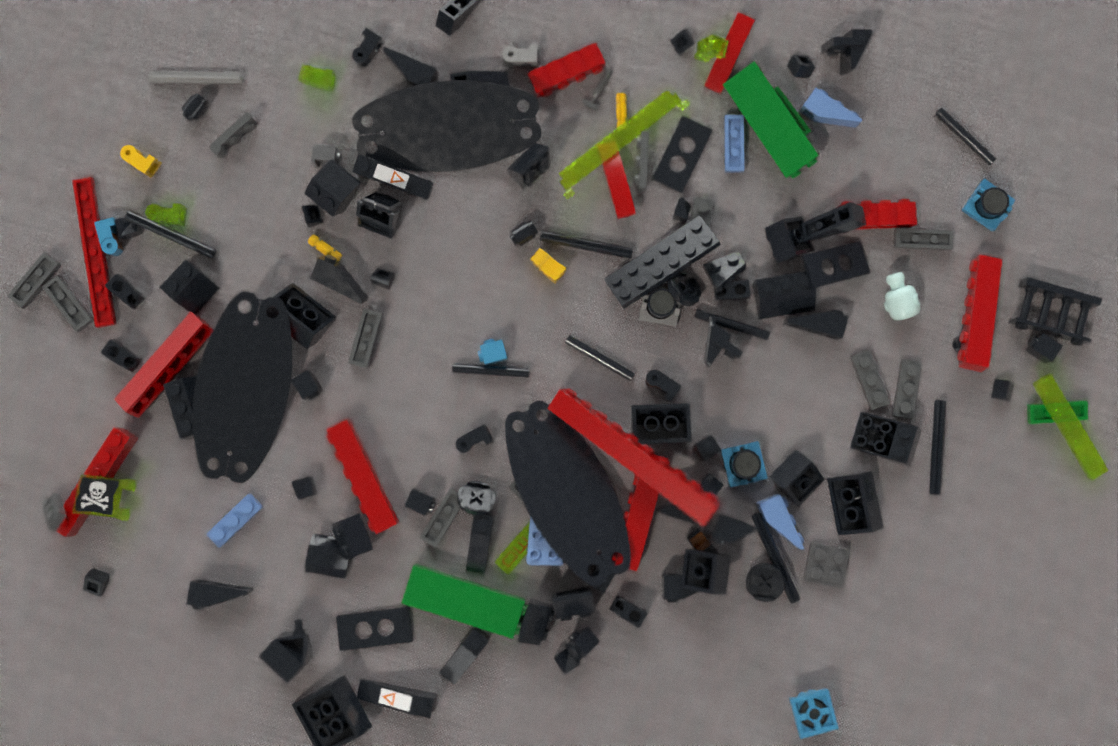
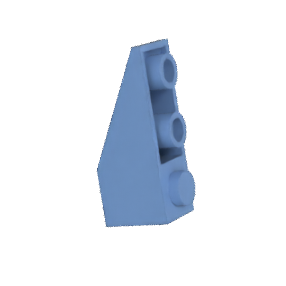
(824, 109)
(776, 515)

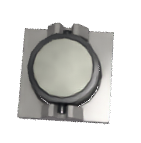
(660, 305)

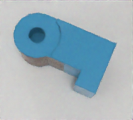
(109, 237)

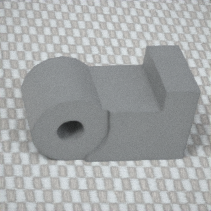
(521, 57)

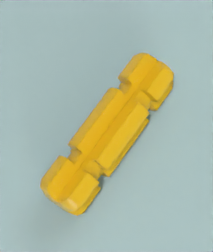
(621, 108)
(323, 247)

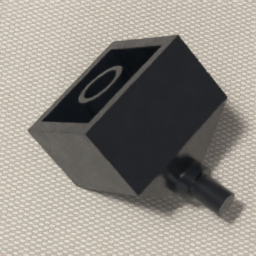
(288, 652)

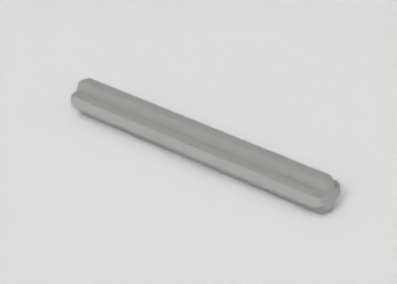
(195, 77)

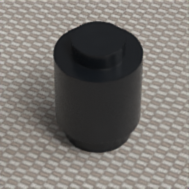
(194, 107)
(523, 233)

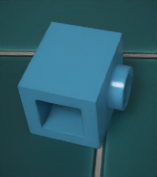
(492, 352)

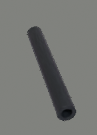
(965, 136)
(732, 324)
(600, 358)
(490, 370)

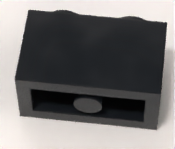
(352, 536)

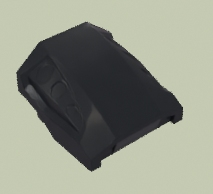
(325, 557)

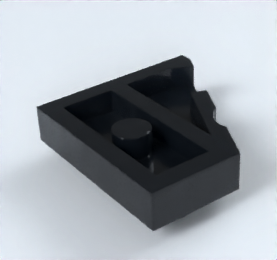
(724, 269)

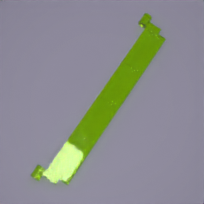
(618, 139)

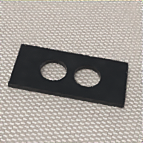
(700, 136)
(819, 278)
(347, 623)

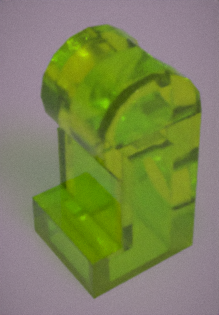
(711, 47)
(317, 78)
(171, 216)

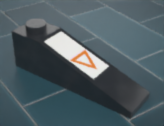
(392, 177)
(397, 697)

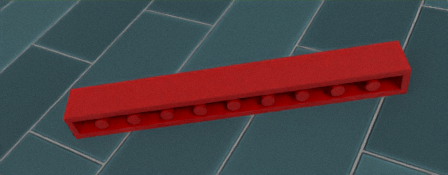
(634, 456)

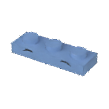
(733, 143)
(234, 520)

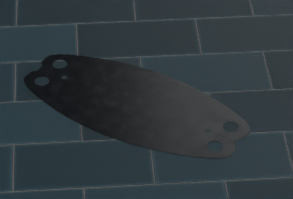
(447, 126)
(242, 387)
(567, 493)

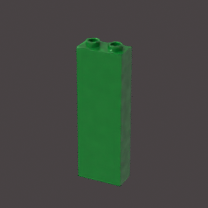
(771, 121)
(464, 601)

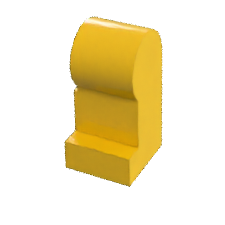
(135, 158)
(548, 265)

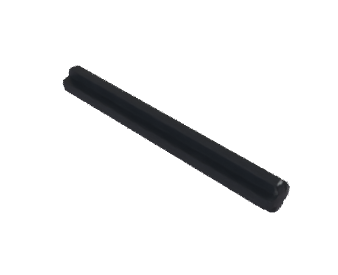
(170, 234)
(586, 244)
(937, 447)
(775, 556)

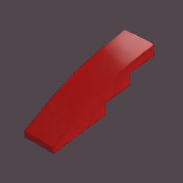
(722, 67)
(618, 187)

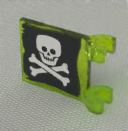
(102, 496)

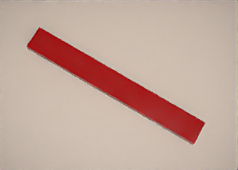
(93, 254)

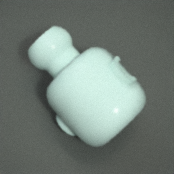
(902, 299)

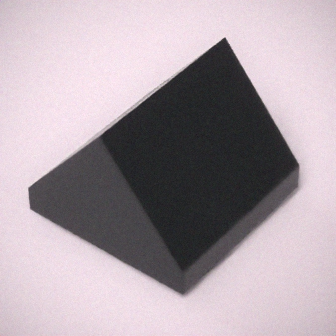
(312, 215)
(382, 278)
(1002, 390)

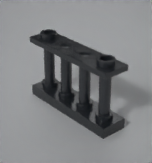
(1067, 297)

